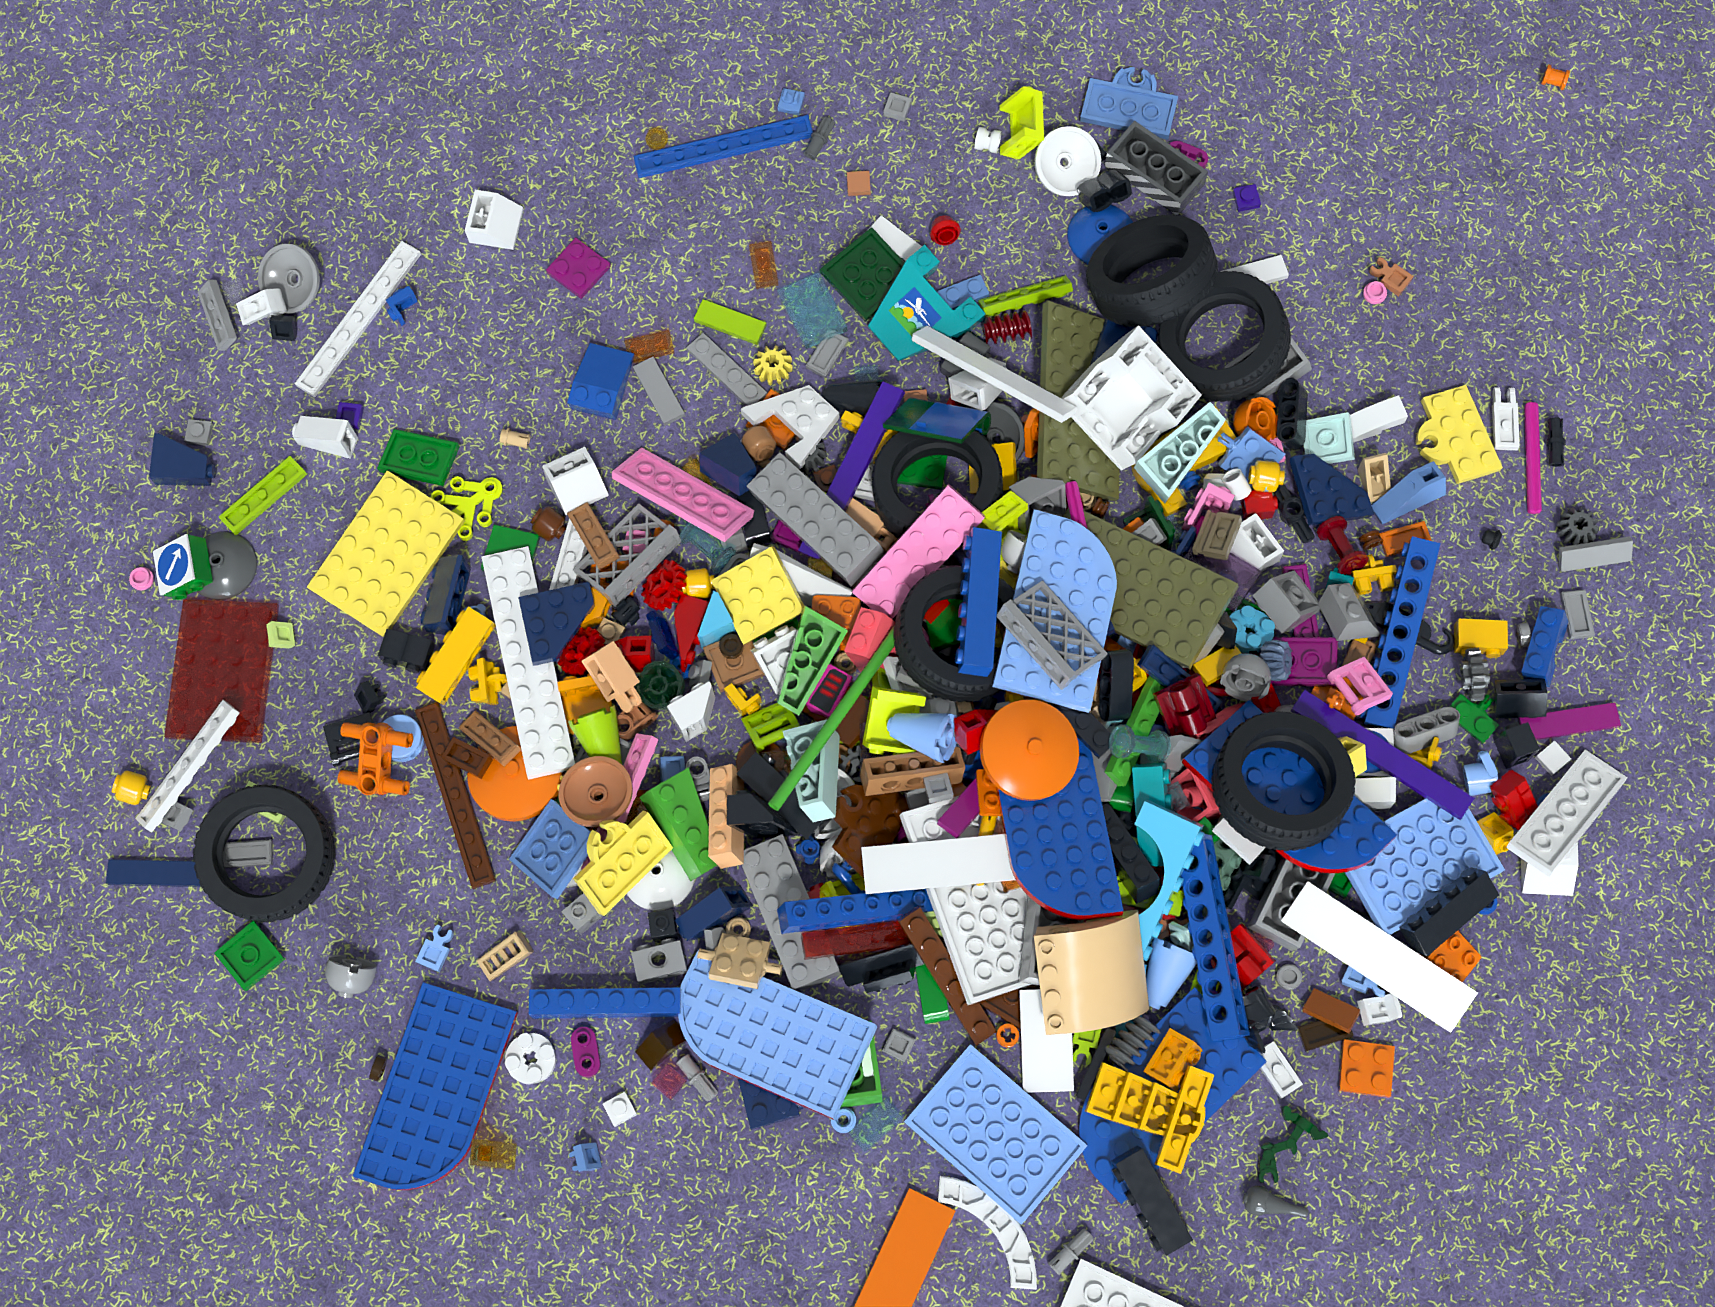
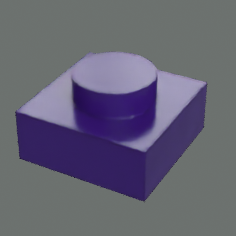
(1246, 197)
(351, 413)

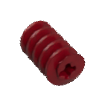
(1007, 327)

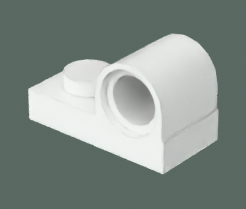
(261, 306)

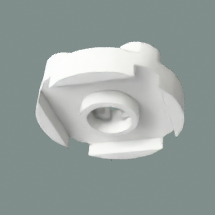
(527, 1044)

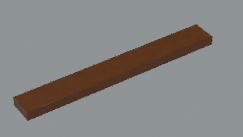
(455, 797)

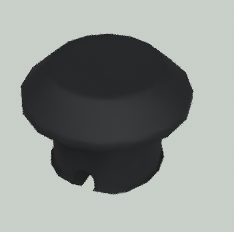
(1491, 538)

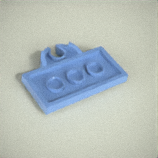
(1123, 101)

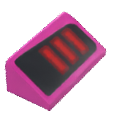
(828, 691)

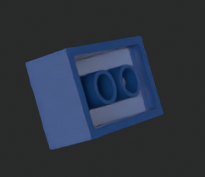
(601, 381)

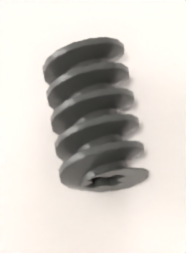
(1131, 1041)

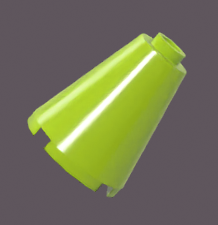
(599, 733)

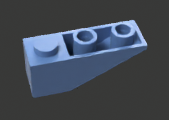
(1412, 492)

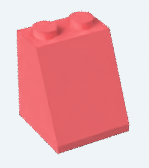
(867, 635)
(1197, 795)

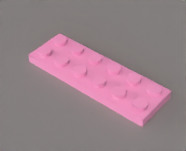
(683, 494)
(918, 551)

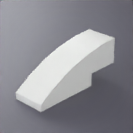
(1377, 417)

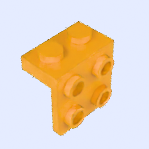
(580, 697)

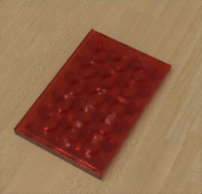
(219, 658)

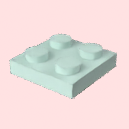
(1330, 438)

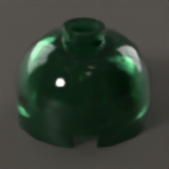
(660, 684)

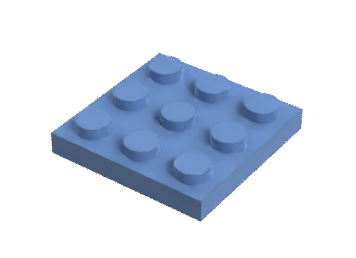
(552, 850)

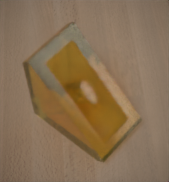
(492, 1154)

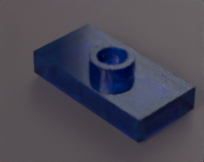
(662, 635)

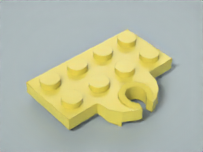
(1457, 435)
(620, 859)

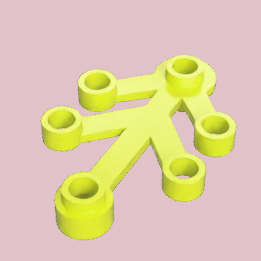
(467, 505)

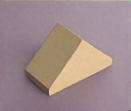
(1375, 475)

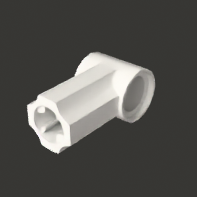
(1232, 480)

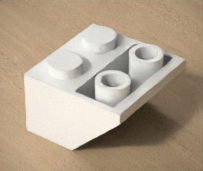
(493, 220)
(575, 480)
(1256, 544)
(693, 711)

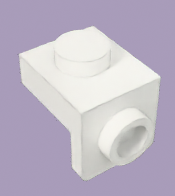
(1379, 1009)

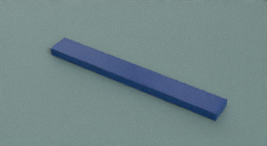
(723, 146)

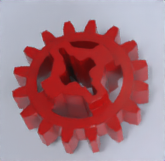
(664, 585)
(579, 648)

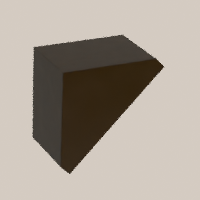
(661, 1044)

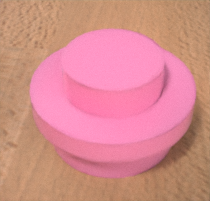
(1375, 292)
(141, 578)

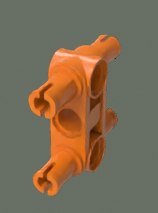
(375, 758)

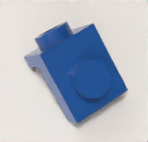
(400, 301)

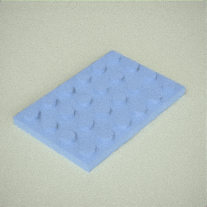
(1420, 862)
(995, 1134)

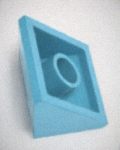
(715, 622)

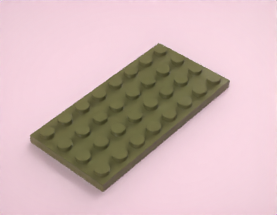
(1064, 447)
(1161, 594)

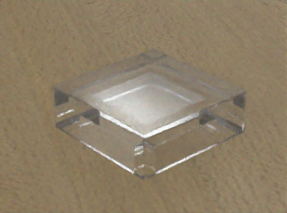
(233, 292)

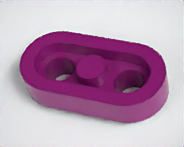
(585, 1051)

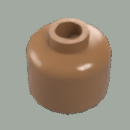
(759, 443)

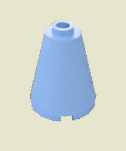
(925, 732)
(1166, 971)

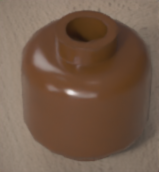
(548, 523)

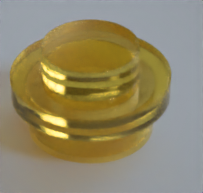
(656, 138)

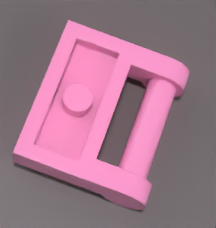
(1364, 680)

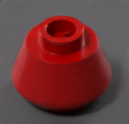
(944, 230)

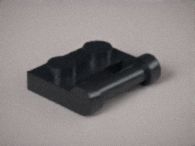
(336, 741)

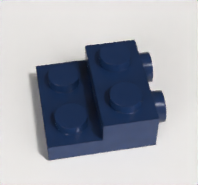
(765, 1107)

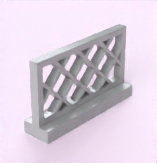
(655, 551)
(1038, 643)

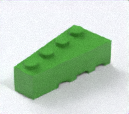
(810, 654)
(681, 819)

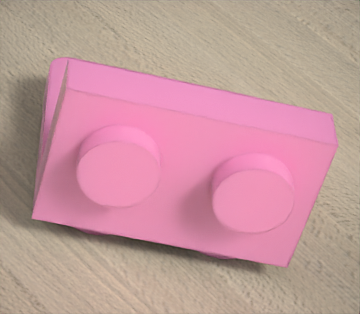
(1212, 498)

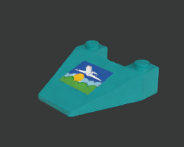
(916, 304)

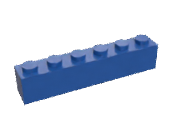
(979, 602)
(604, 1003)

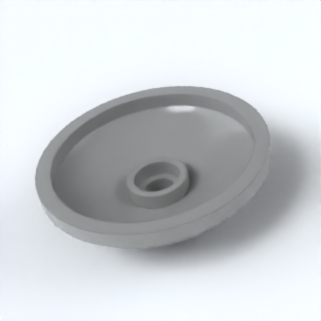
(280, 271)

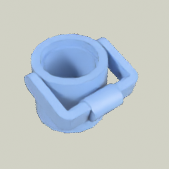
(1480, 775)

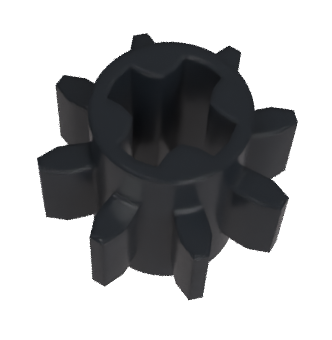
(626, 612)

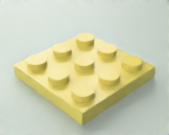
(758, 595)

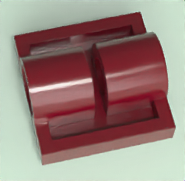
(1185, 706)

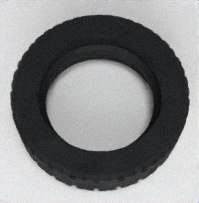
(1160, 297)
(1254, 371)
(906, 449)
(916, 655)
(1307, 740)
(226, 816)

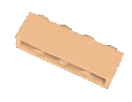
(725, 842)

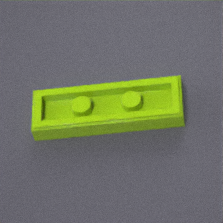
(730, 322)

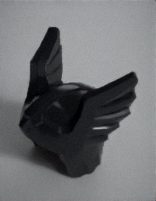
(1263, 1014)

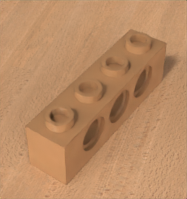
(907, 771)

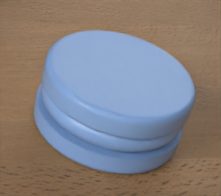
(408, 725)

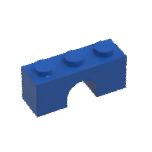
(1547, 633)

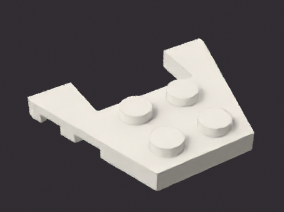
(803, 413)

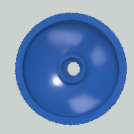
(1084, 229)

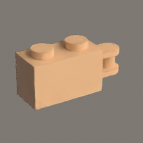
(871, 523)
(613, 676)

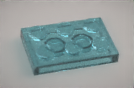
(812, 310)

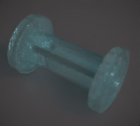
(707, 546)
(1124, 742)

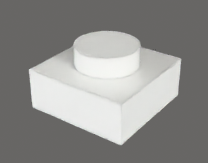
(619, 1109)

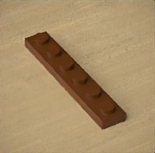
(942, 970)

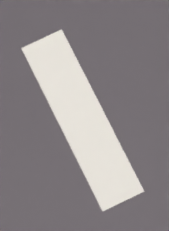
(936, 864)
(1379, 957)

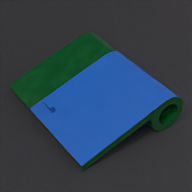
(938, 420)

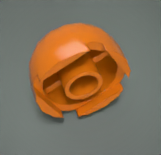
(1257, 415)

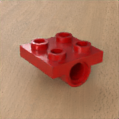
(1250, 956)

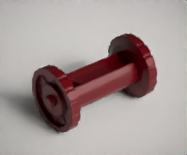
(1333, 530)

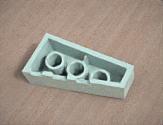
(1174, 456)
(818, 785)

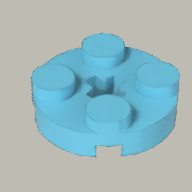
(1256, 620)

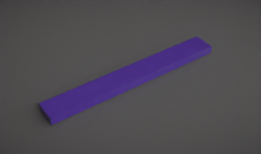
(861, 450)
(1387, 757)

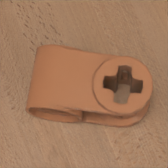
(636, 720)

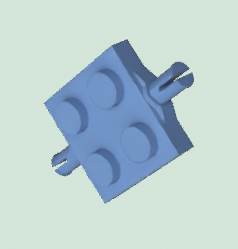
(1246, 450)

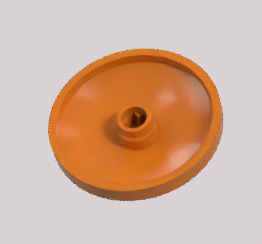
(1029, 750)
(508, 792)

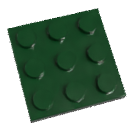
(864, 273)

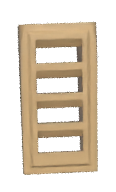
(522, 943)

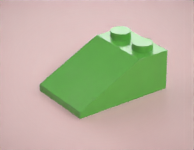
(866, 1083)

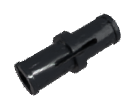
(1555, 442)

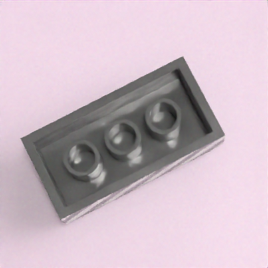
(1156, 168)

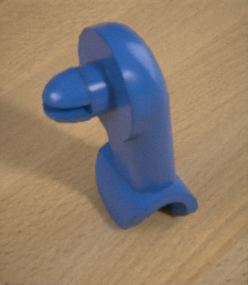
(844, 877)

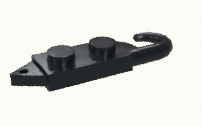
(1379, 612)

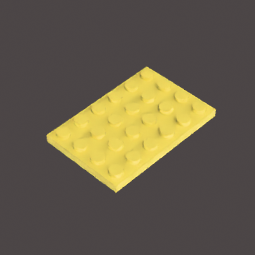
(386, 554)

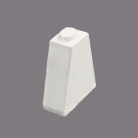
(973, 390)
(325, 435)
(1376, 793)

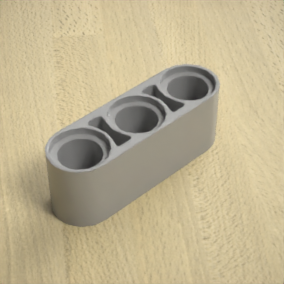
(1420, 731)

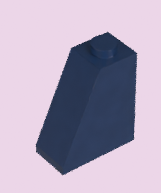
(178, 464)
(728, 464)
(713, 911)

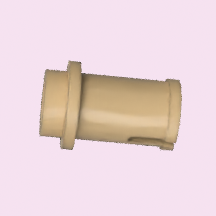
(514, 438)

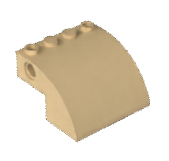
(1091, 973)

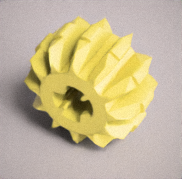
(764, 362)

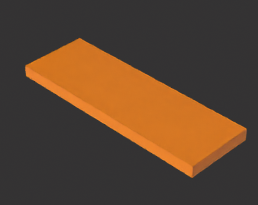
(906, 1253)

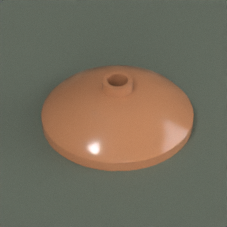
(589, 780)

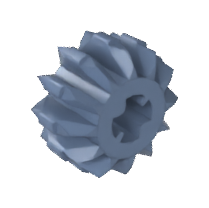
(1278, 657)

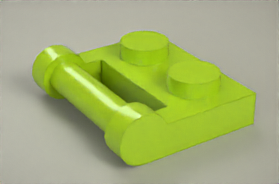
(766, 721)

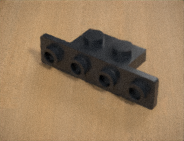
(1240, 882)
(882, 968)

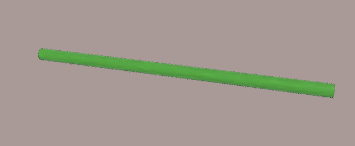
(832, 722)

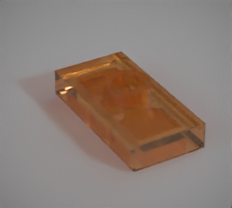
(763, 265)

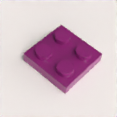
(578, 268)

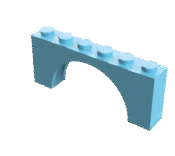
(1176, 839)

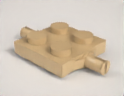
(740, 961)

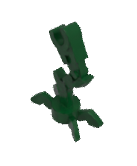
(1268, 1161)

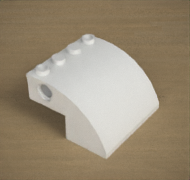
(1130, 398)

